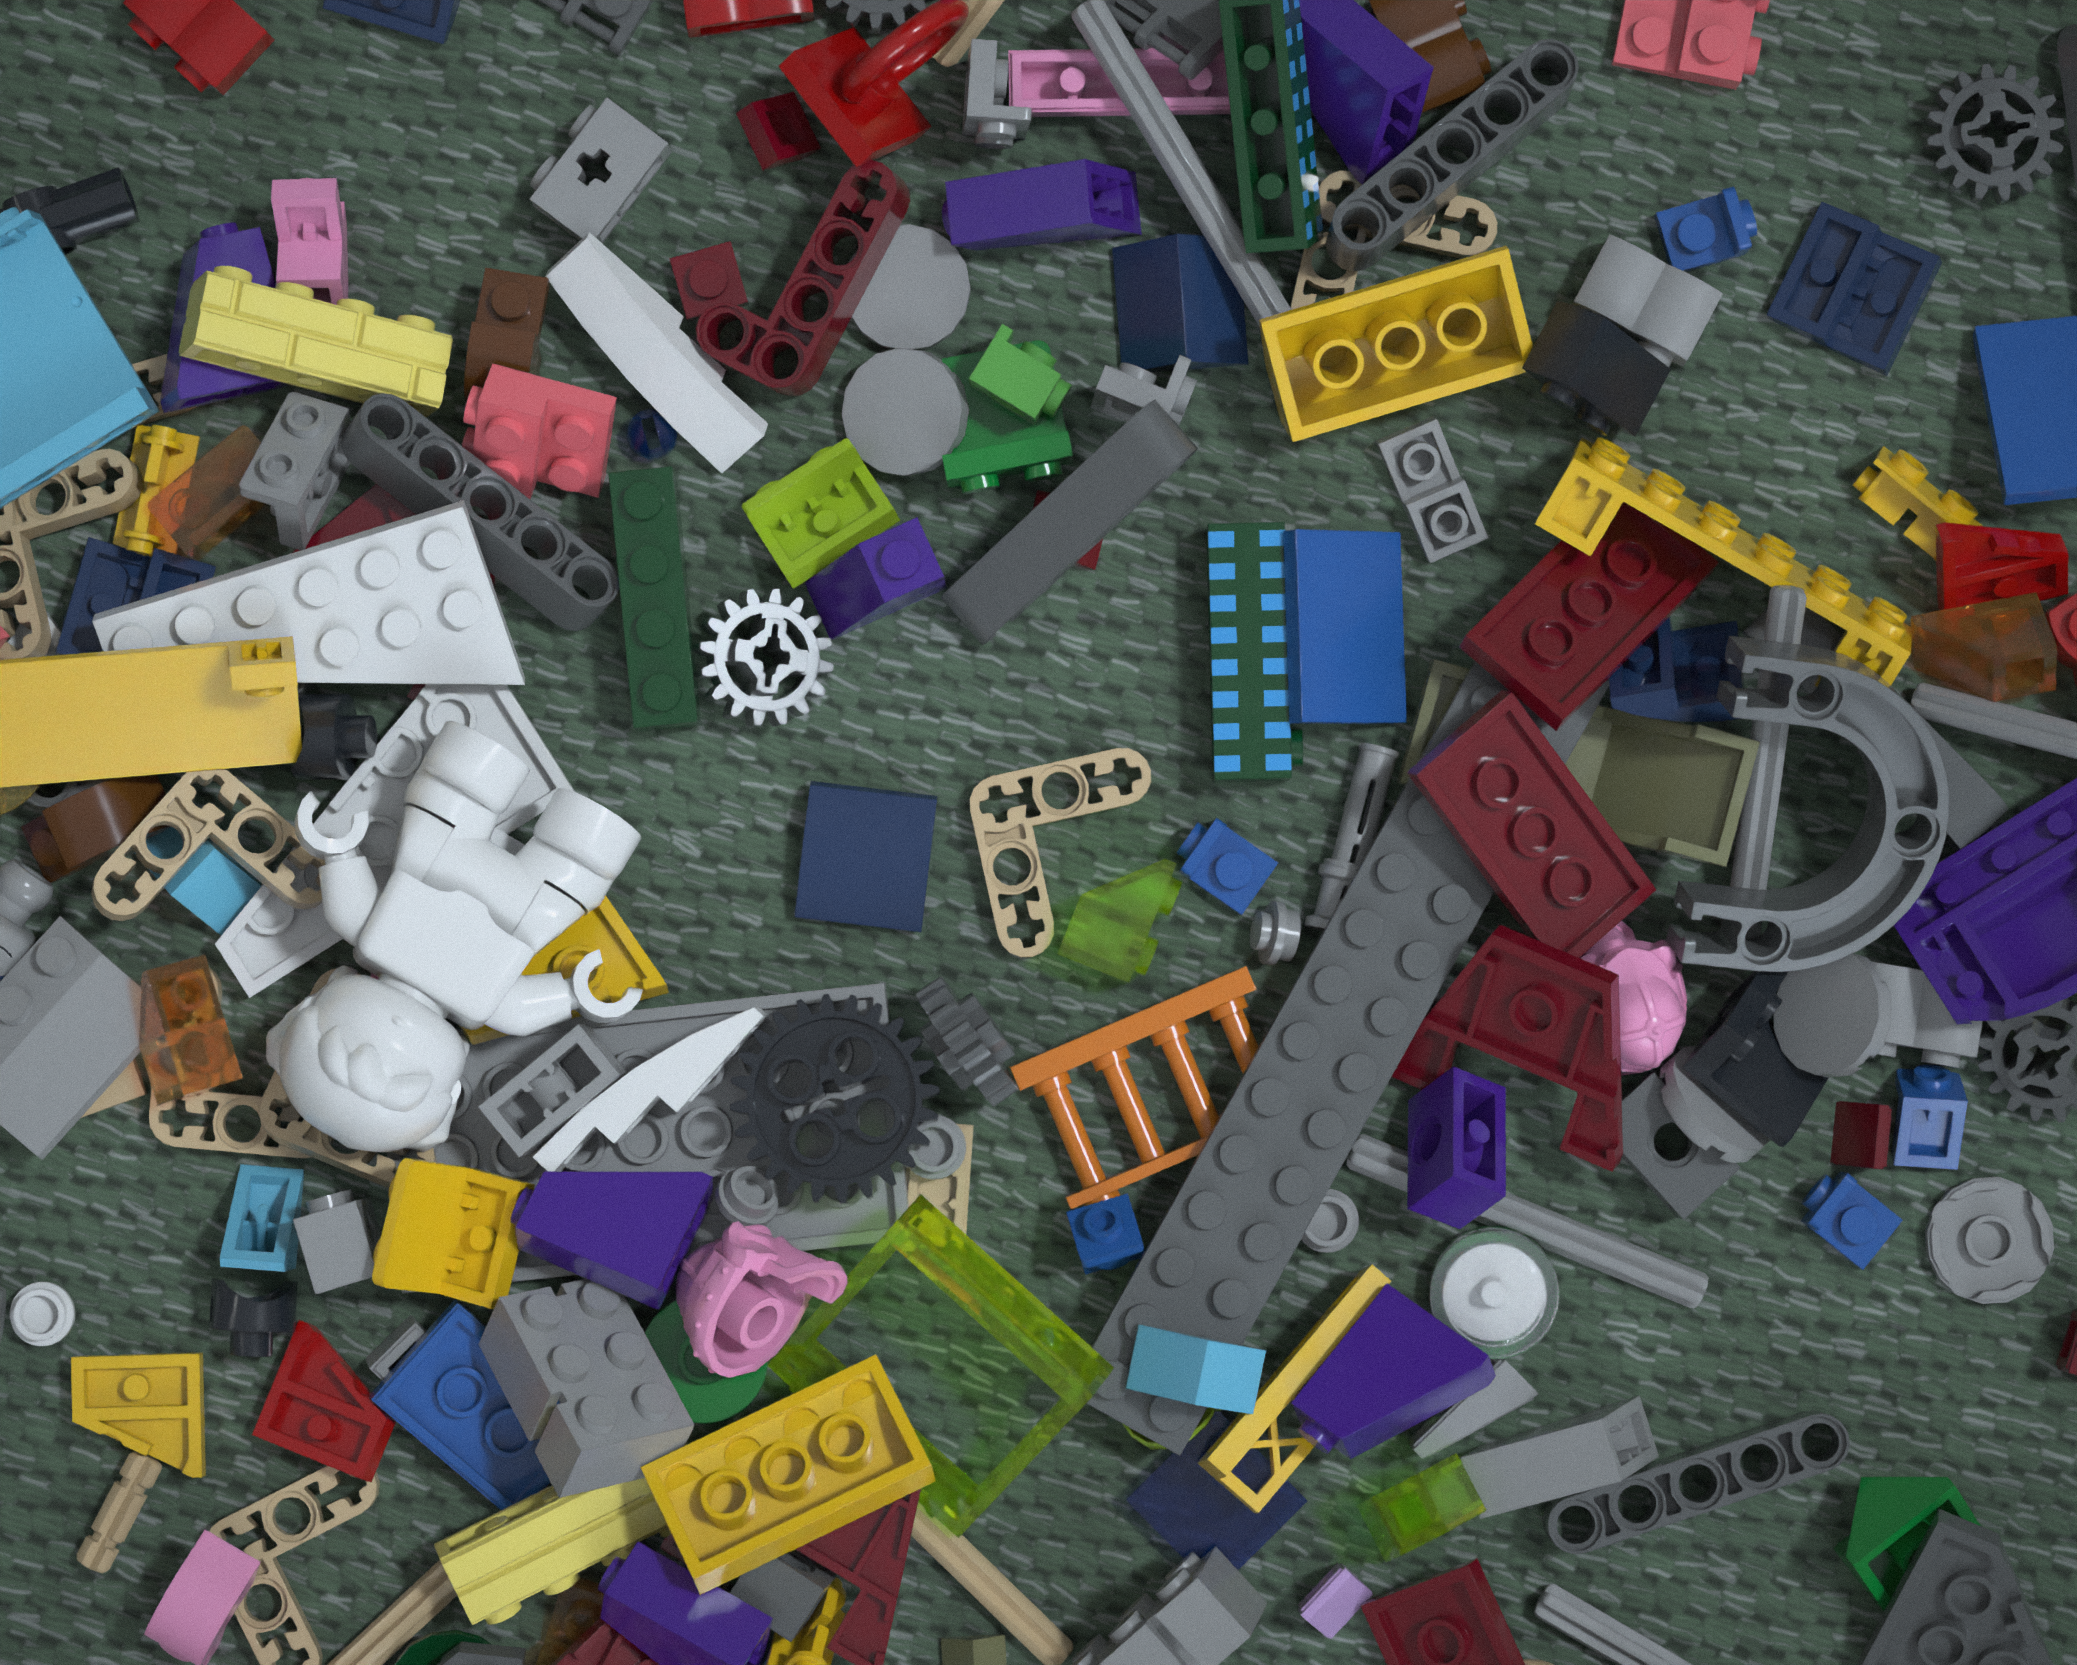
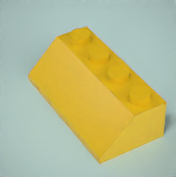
(1396, 344)

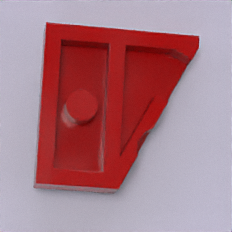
(1997, 563)
(324, 1408)

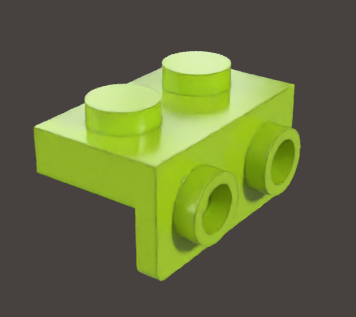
(819, 511)

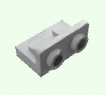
(984, 97)
(1131, 388)
(299, 465)

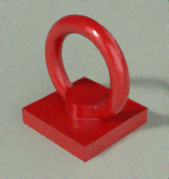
(858, 87)

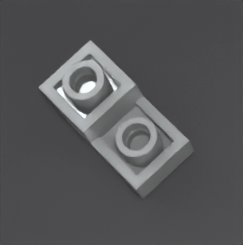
(1431, 489)

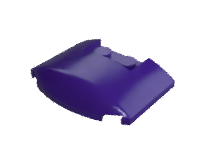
(2003, 916)

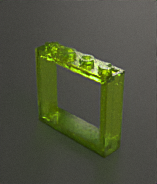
(996, 1304)

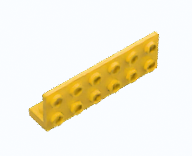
(1602, 480)
(148, 711)

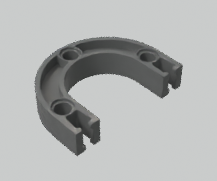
(1879, 870)

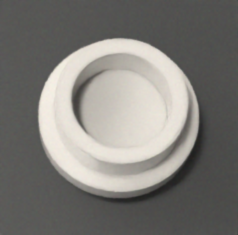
(42, 1313)

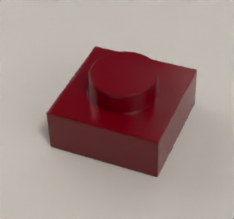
(778, 130)
(708, 279)

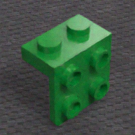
(1000, 441)

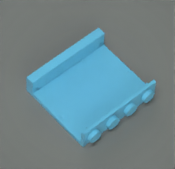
(60, 364)

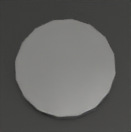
(915, 292)
(905, 411)
(1833, 1016)
(1706, 1116)
(1966, 1241)

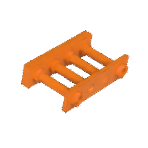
(1108, 1053)

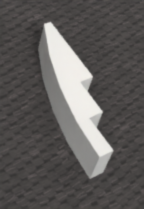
(653, 353)
(672, 1075)

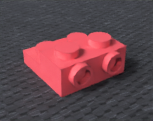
(1690, 39)
(540, 431)

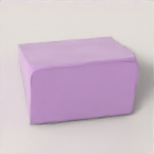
(1334, 1600)

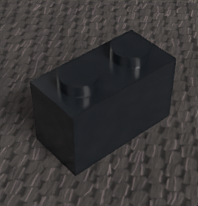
(1595, 370)

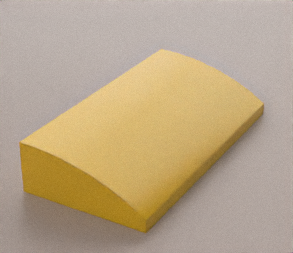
(788, 1474)

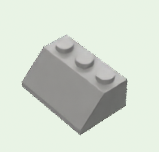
(62, 1035)

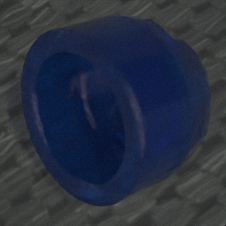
(638, 441)

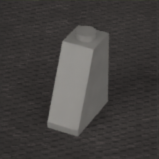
(1562, 1457)

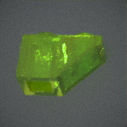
(1115, 920)
(1421, 1508)

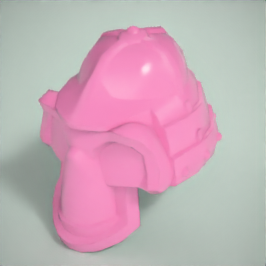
(1649, 996)
(749, 1296)

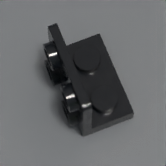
(1745, 1063)

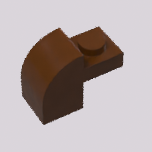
(506, 325)
(91, 824)

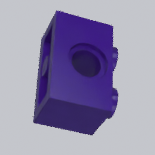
(1456, 1148)

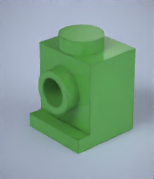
(1020, 378)

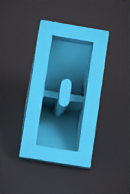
(209, 883)
(261, 1218)
(1195, 1369)

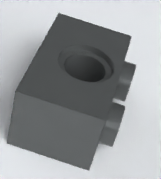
(1677, 1182)

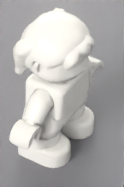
(446, 941)

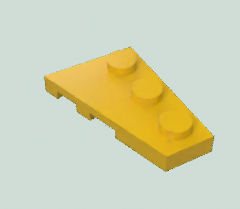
(622, 966)

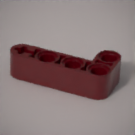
(815, 274)

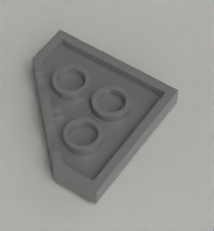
(1957, 1605)

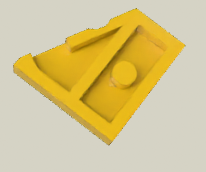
(145, 1404)

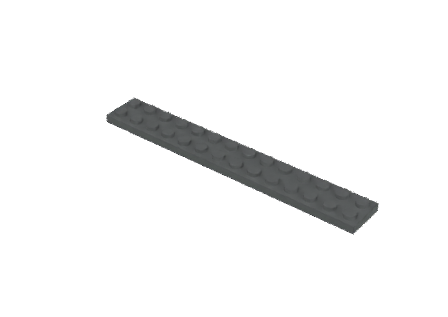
(1308, 1086)

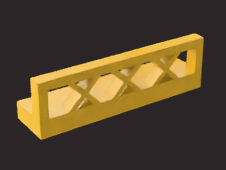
(1283, 1388)

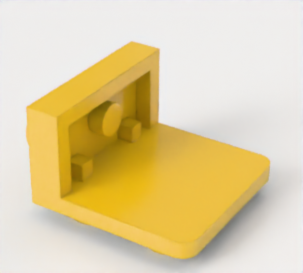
(449, 1232)

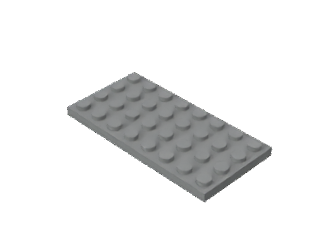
(702, 1134)

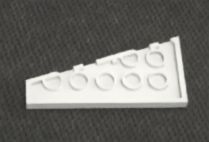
(361, 609)
(276, 938)

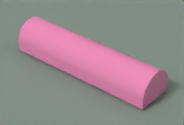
(1076, 85)

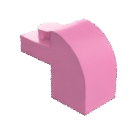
(311, 236)
(202, 1599)

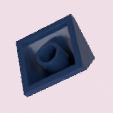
(1177, 303)

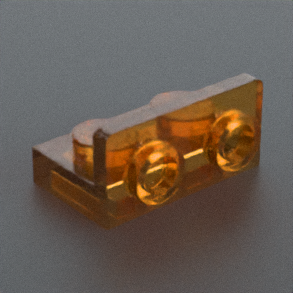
(206, 499)

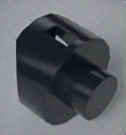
(333, 737)
(253, 1318)

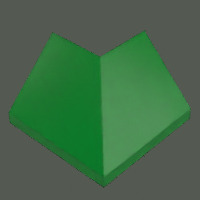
(1890, 1525)

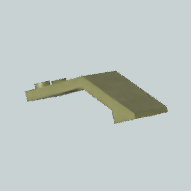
(1649, 778)

